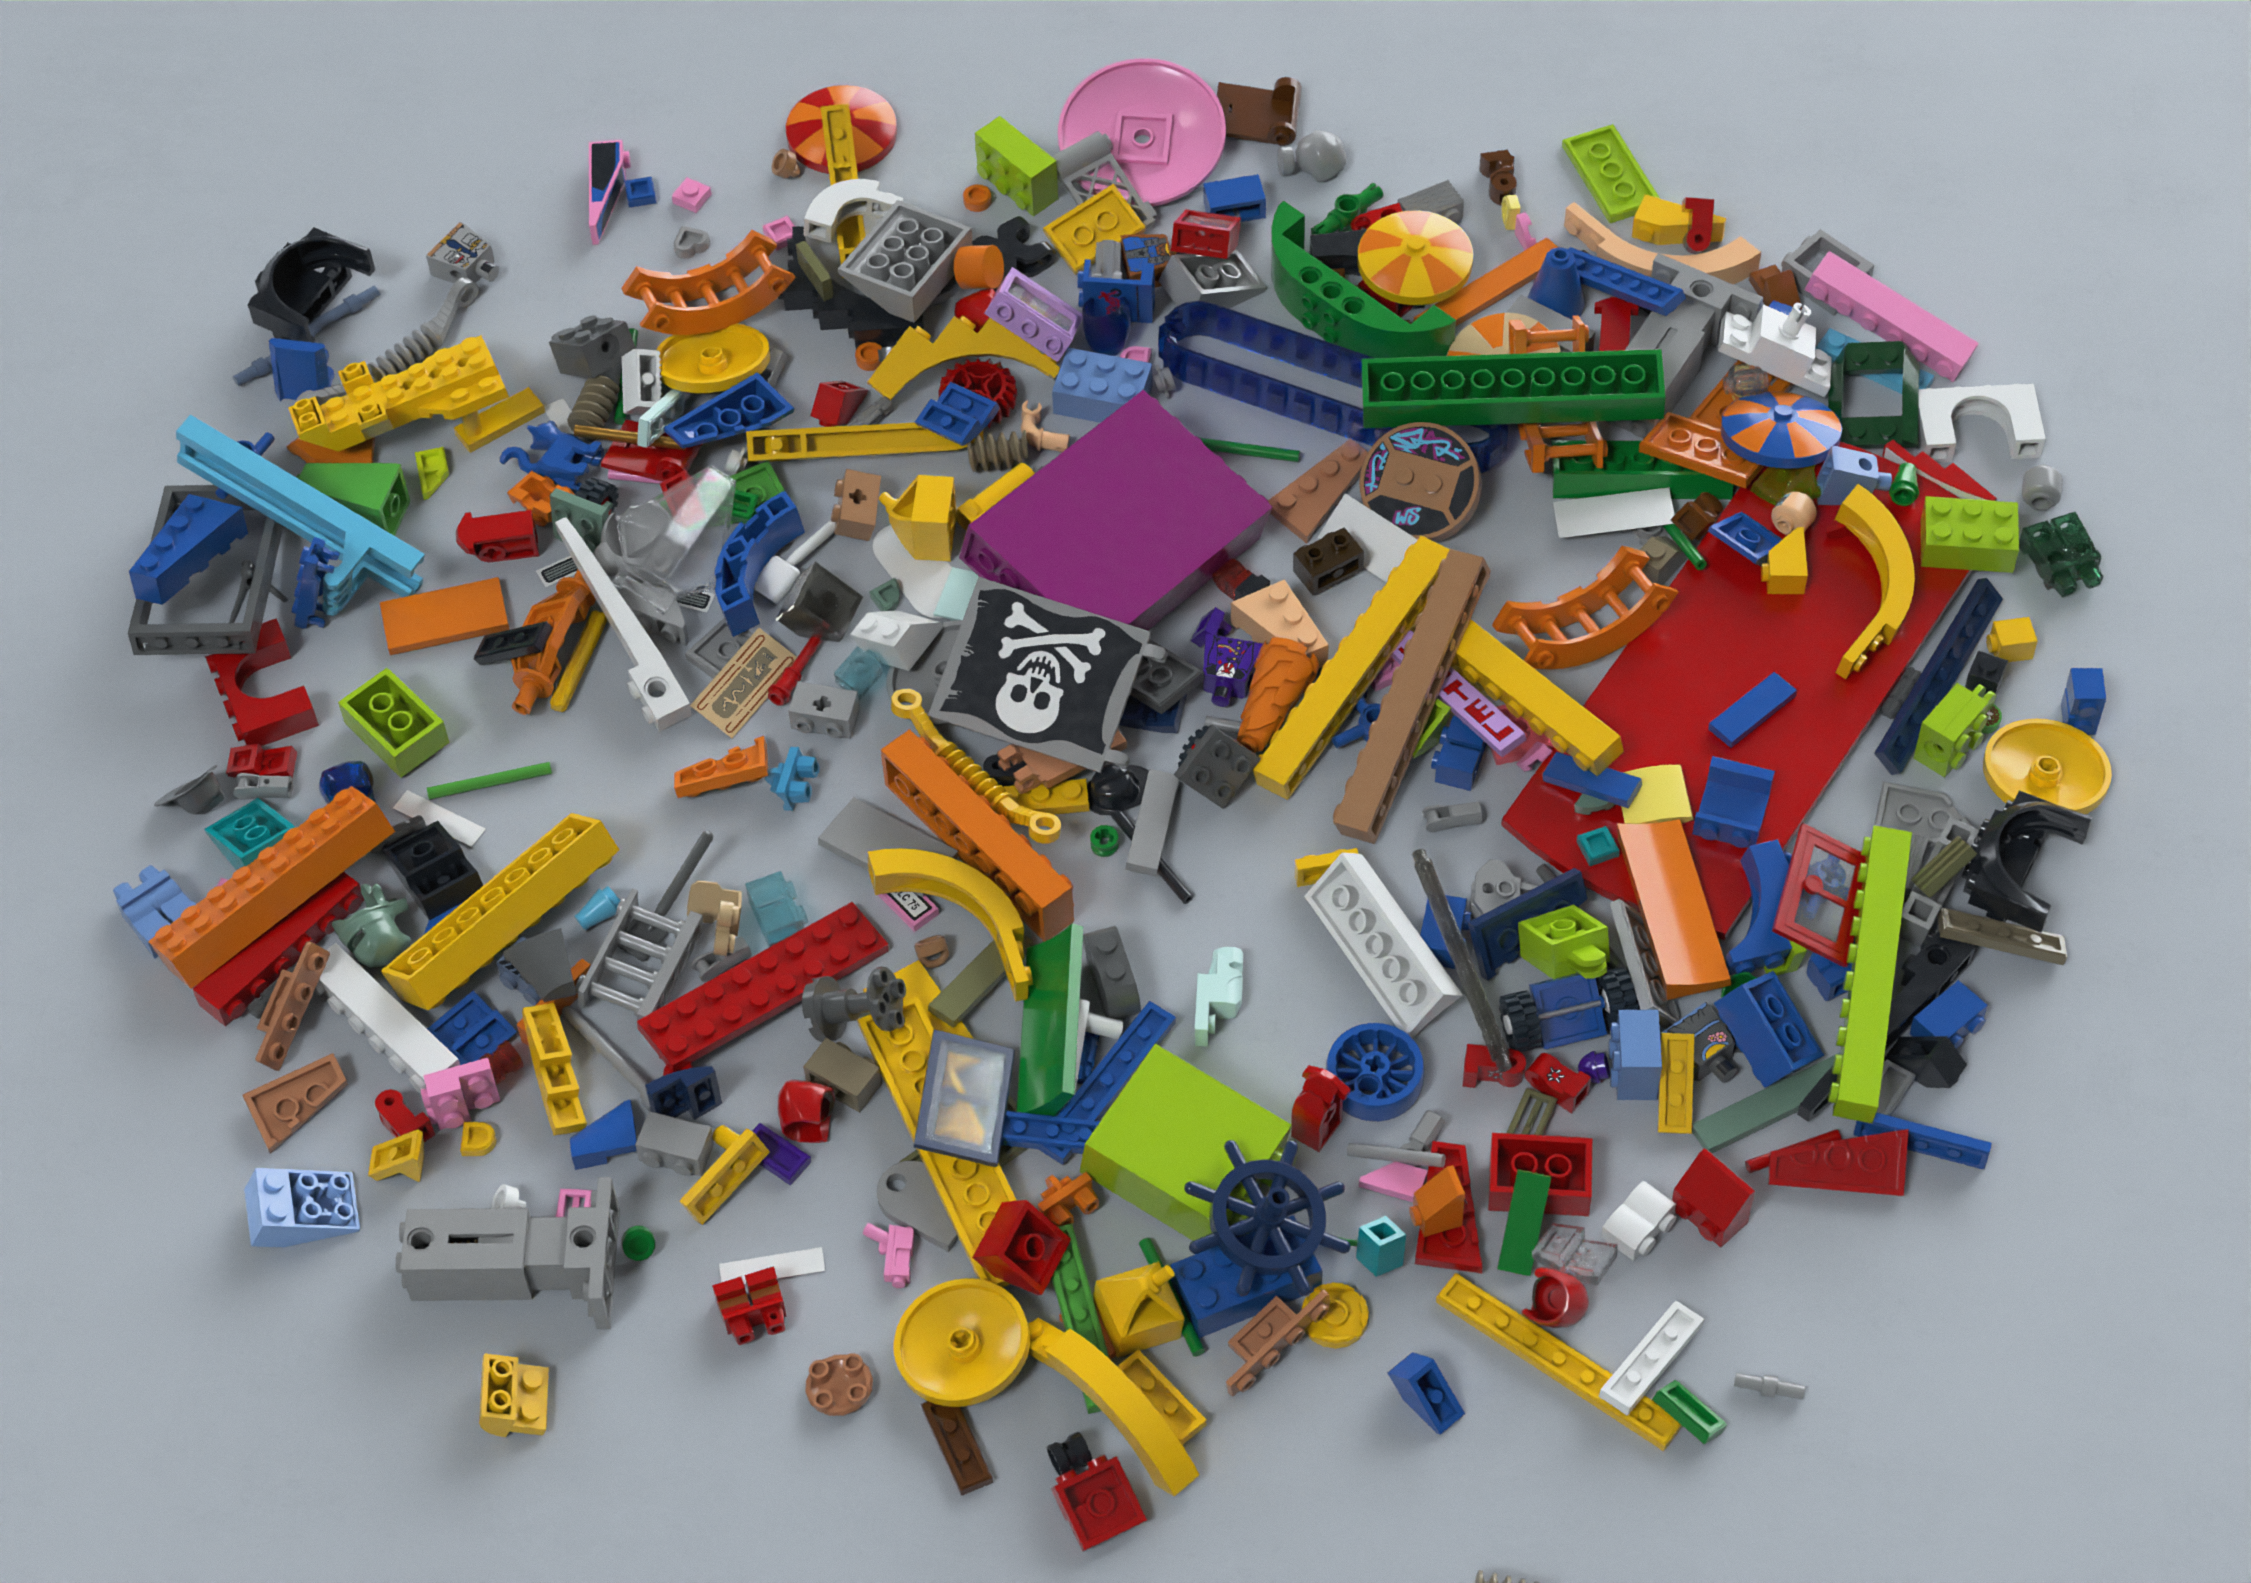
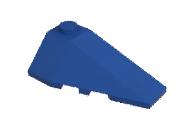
(737, 410)

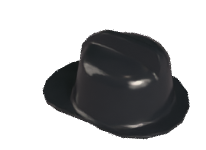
(1116, 788)

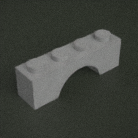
(1921, 910)

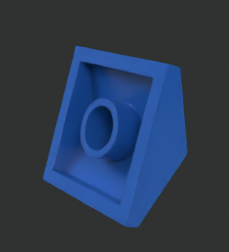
(1746, 537)

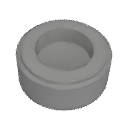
(1285, 160)

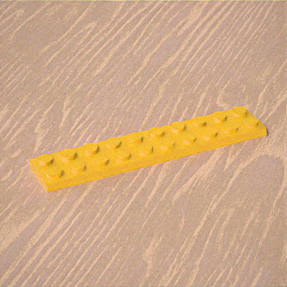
(966, 1188)

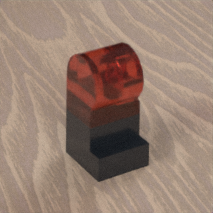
(1237, 581)

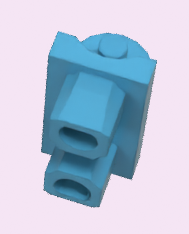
(788, 778)

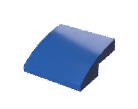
(958, 414)
(471, 1029)

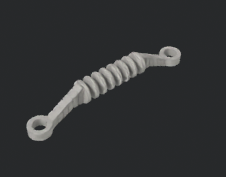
(432, 334)

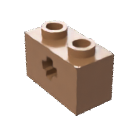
(856, 504)

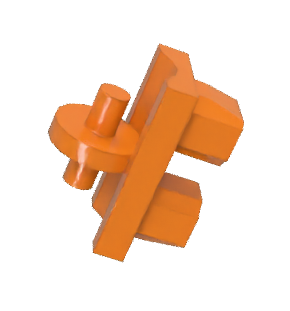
(1066, 1195)

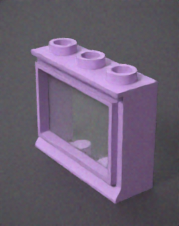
(1034, 314)

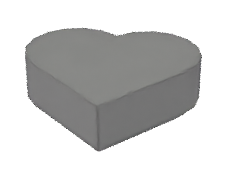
(690, 242)

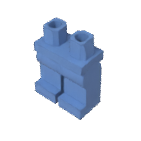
(151, 904)

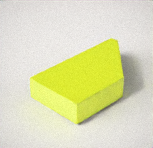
(431, 469)

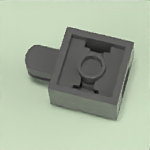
(591, 346)

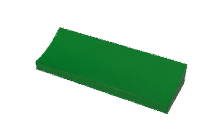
(1628, 471)
(1051, 1024)

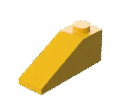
(1665, 224)

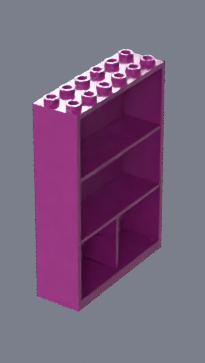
(1120, 520)

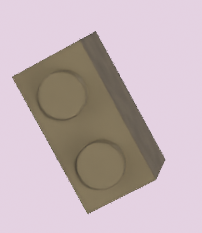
(848, 1074)

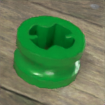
(1096, 836)

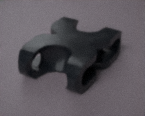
(1025, 258)

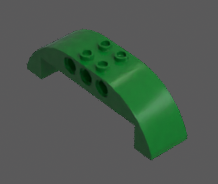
(1340, 309)

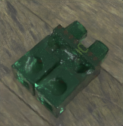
(2062, 554)

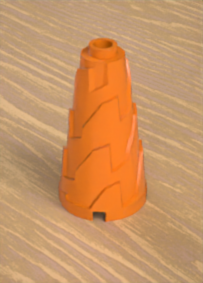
(1276, 687)

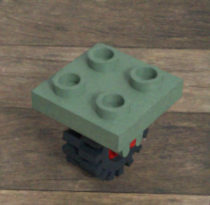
(586, 509)

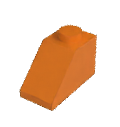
(1438, 1203)

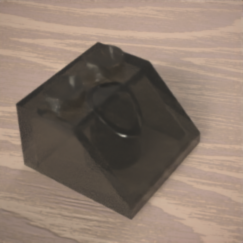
(819, 605)

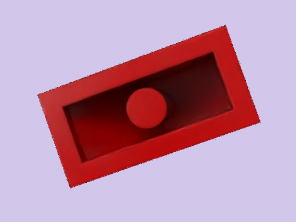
(837, 402)

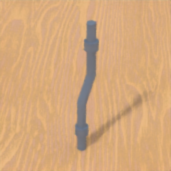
(351, 305)

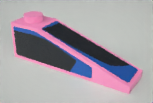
(606, 180)

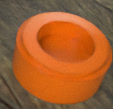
(977, 198)
(867, 356)

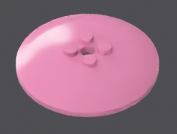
(1154, 101)

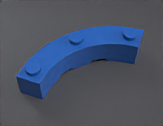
(746, 555)

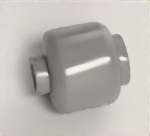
(2042, 487)

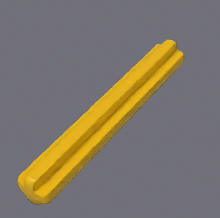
(578, 661)

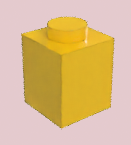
(2012, 639)

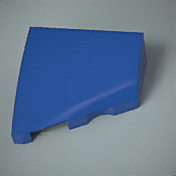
(605, 1137)

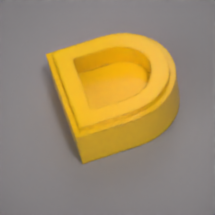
(477, 1139)

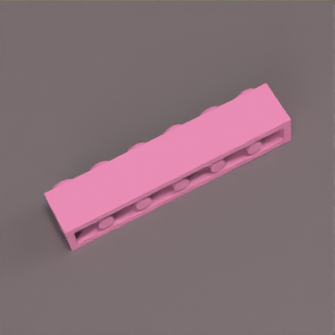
(1891, 315)

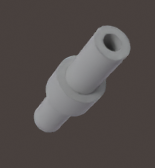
(1769, 1386)

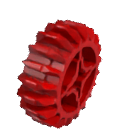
(986, 381)

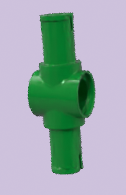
(1346, 209)

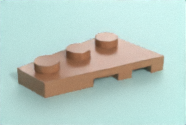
(293, 1099)

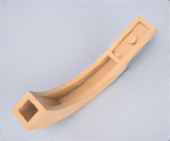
(1728, 263)

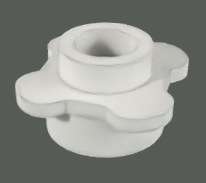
(735, 462)

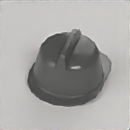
(196, 795)

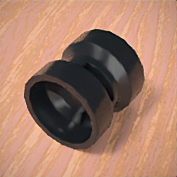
(1069, 1454)

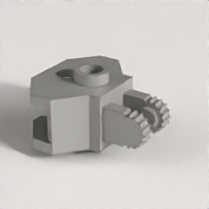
(1494, 887)

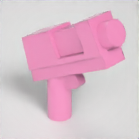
(898, 1247)

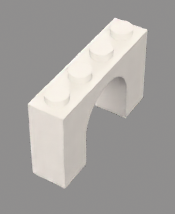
(2010, 405)

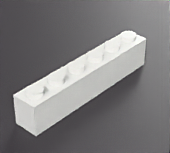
(382, 1019)

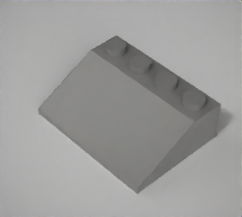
(906, 259)

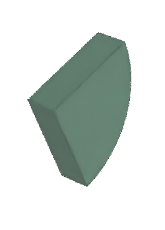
(886, 595)
(1588, 804)

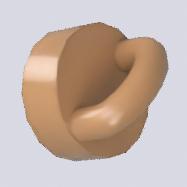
(785, 164)
(931, 946)

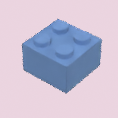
(1635, 1054)

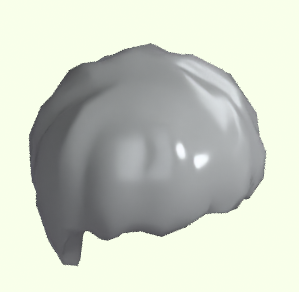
(1321, 155)

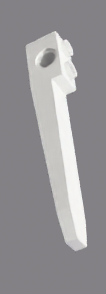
(650, 668)

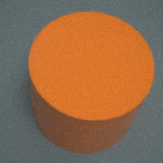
(978, 267)

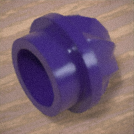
(1595, 1066)

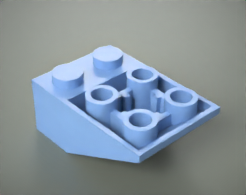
(299, 1206)

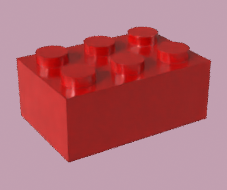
(1563, 1158)

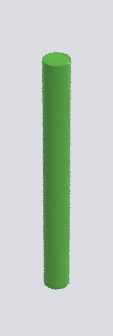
(489, 780)

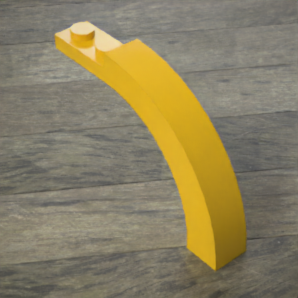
(842, 167)
(1891, 553)
(955, 881)
(1119, 1400)

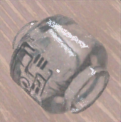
(1745, 381)

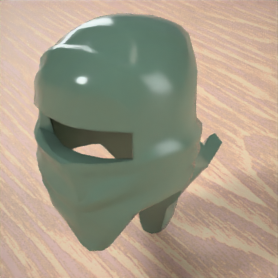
(380, 937)

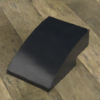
(433, 869)

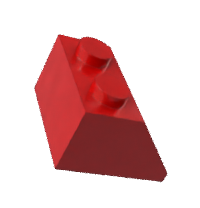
(1713, 1198)
(1022, 1246)

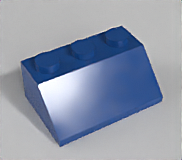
(1768, 1029)

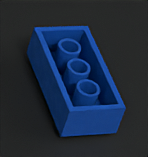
(1210, 1280)

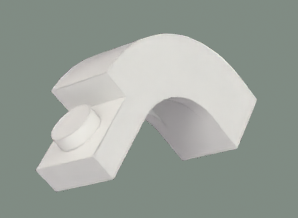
(844, 201)

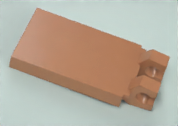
(1043, 768)

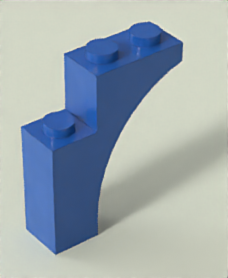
(1766, 873)

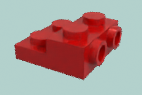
(1098, 1501)

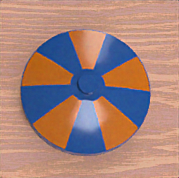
(1780, 429)

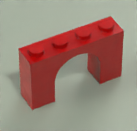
(261, 718)

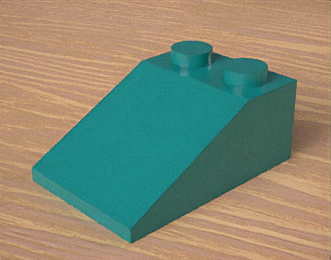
(248, 832)

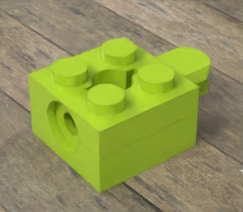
(1953, 728)
(1575, 943)

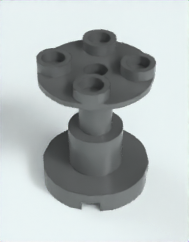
(832, 1007)

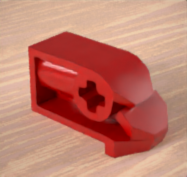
(1615, 323)
(499, 536)
(1318, 1107)

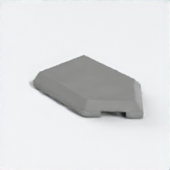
(1915, 811)

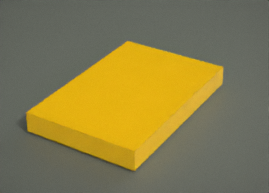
(1095, 220)

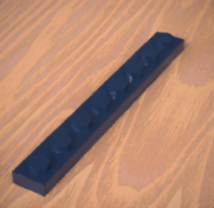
(1938, 675)

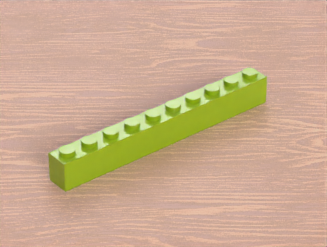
(1871, 975)

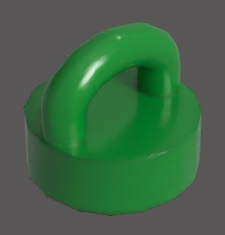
(638, 1243)

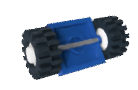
(1565, 1009)

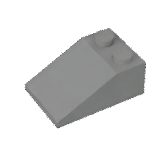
(1210, 279)

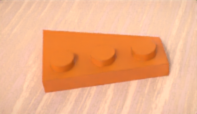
(734, 768)

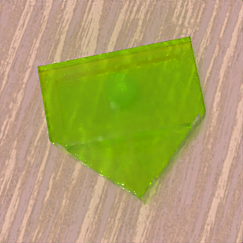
(1777, 482)

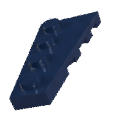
(1497, 931)

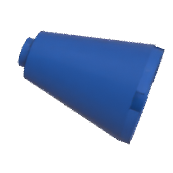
(1559, 284)

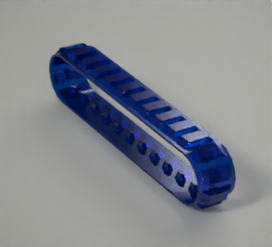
(1276, 395)

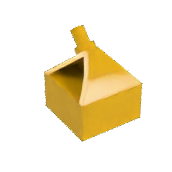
(925, 517)
(1139, 1308)

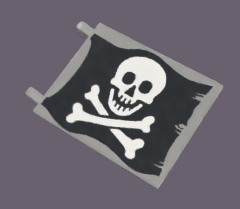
(1042, 675)

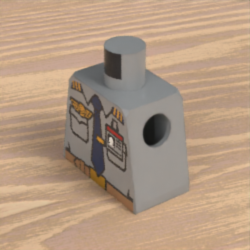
(462, 255)

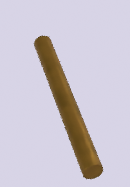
(621, 436)

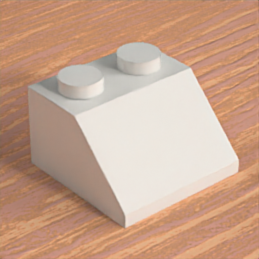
(896, 636)

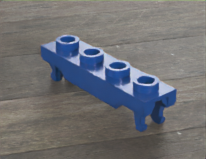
(310, 583)

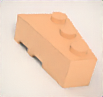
(1278, 613)

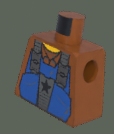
(1145, 249)

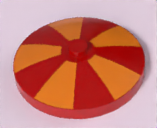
(871, 122)

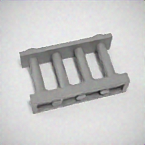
(659, 983)

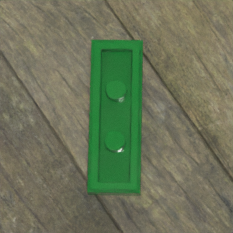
(1523, 1222)

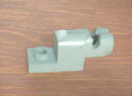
(1218, 992)

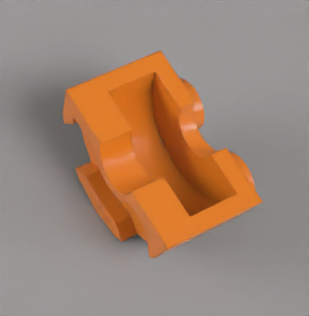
(534, 495)

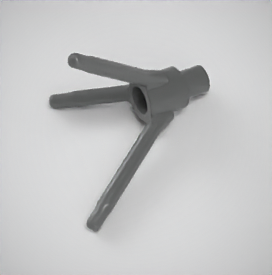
(247, 573)

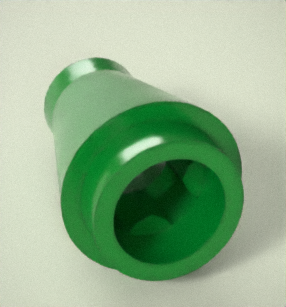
(1905, 487)

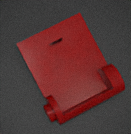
(648, 462)

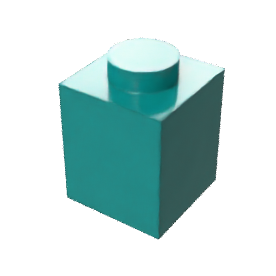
(1381, 1246)

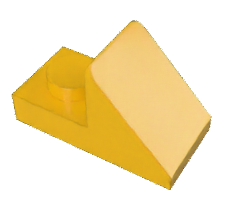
(398, 1155)

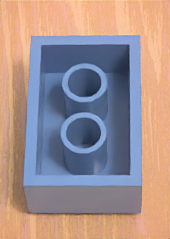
(1097, 384)

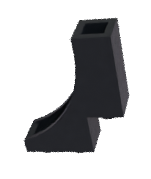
(1339, 251)

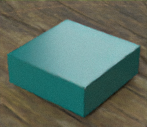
(1597, 846)

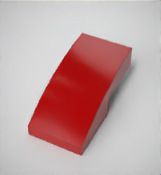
(256, 761)

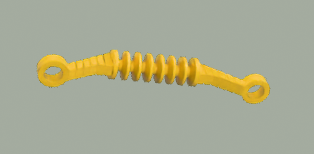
(980, 781)

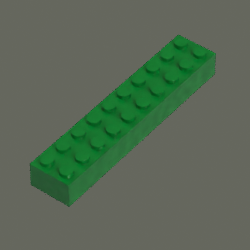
(1513, 388)

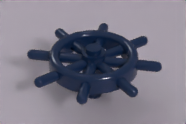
(1267, 1217)

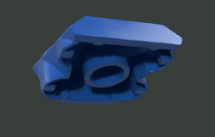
(299, 367)

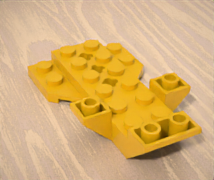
(446, 383)

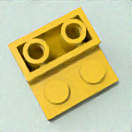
(512, 1396)

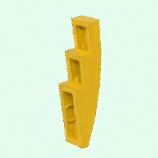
(553, 1068)

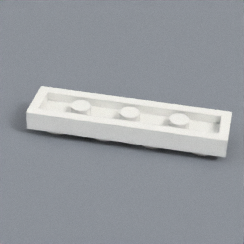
(1651, 1358)

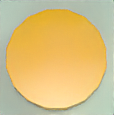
(1345, 1319)

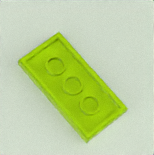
(1609, 171)

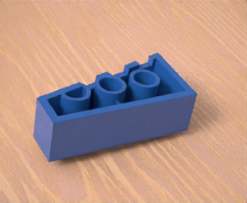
(185, 547)

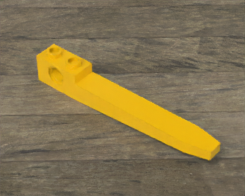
(844, 442)

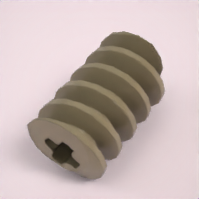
(594, 403)
(997, 451)

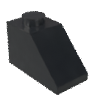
(1929, 1058)

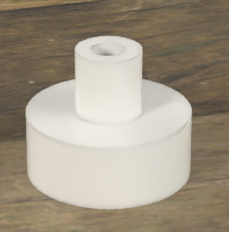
(507, 1197)

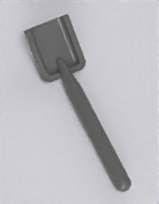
(653, 933)

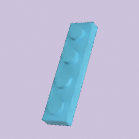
(1834, 342)

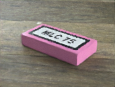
(911, 908)

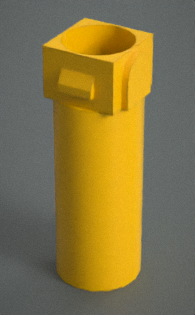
(993, 494)

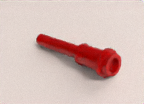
(780, 691)

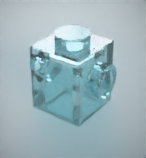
(859, 671)

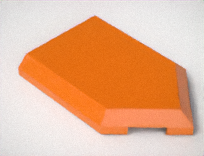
(314, 453)

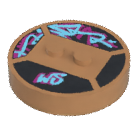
(1422, 480)

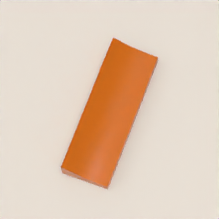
(1673, 908)

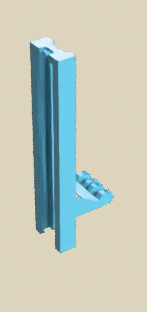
(267, 488)

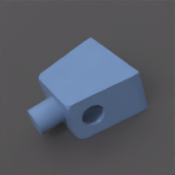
(1845, 470)

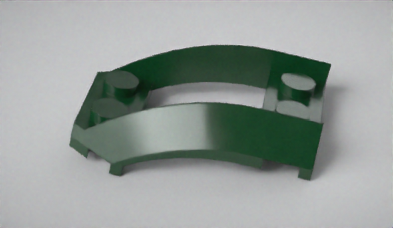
(1877, 359)

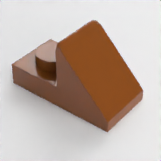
(1775, 285)

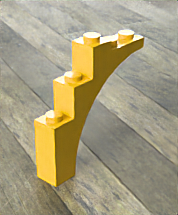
(917, 354)

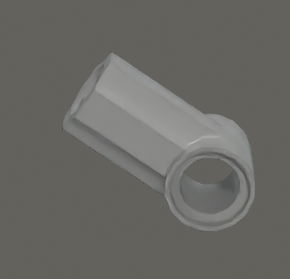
(1108, 260)

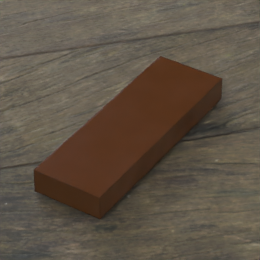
(957, 1447)

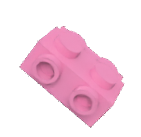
(456, 1091)

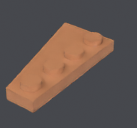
(1310, 497)

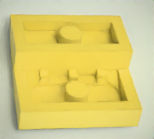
(1660, 797)

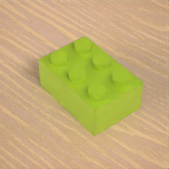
(1016, 166)
(1969, 534)
(393, 722)

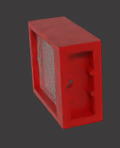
(1205, 234)

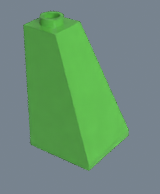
(367, 489)

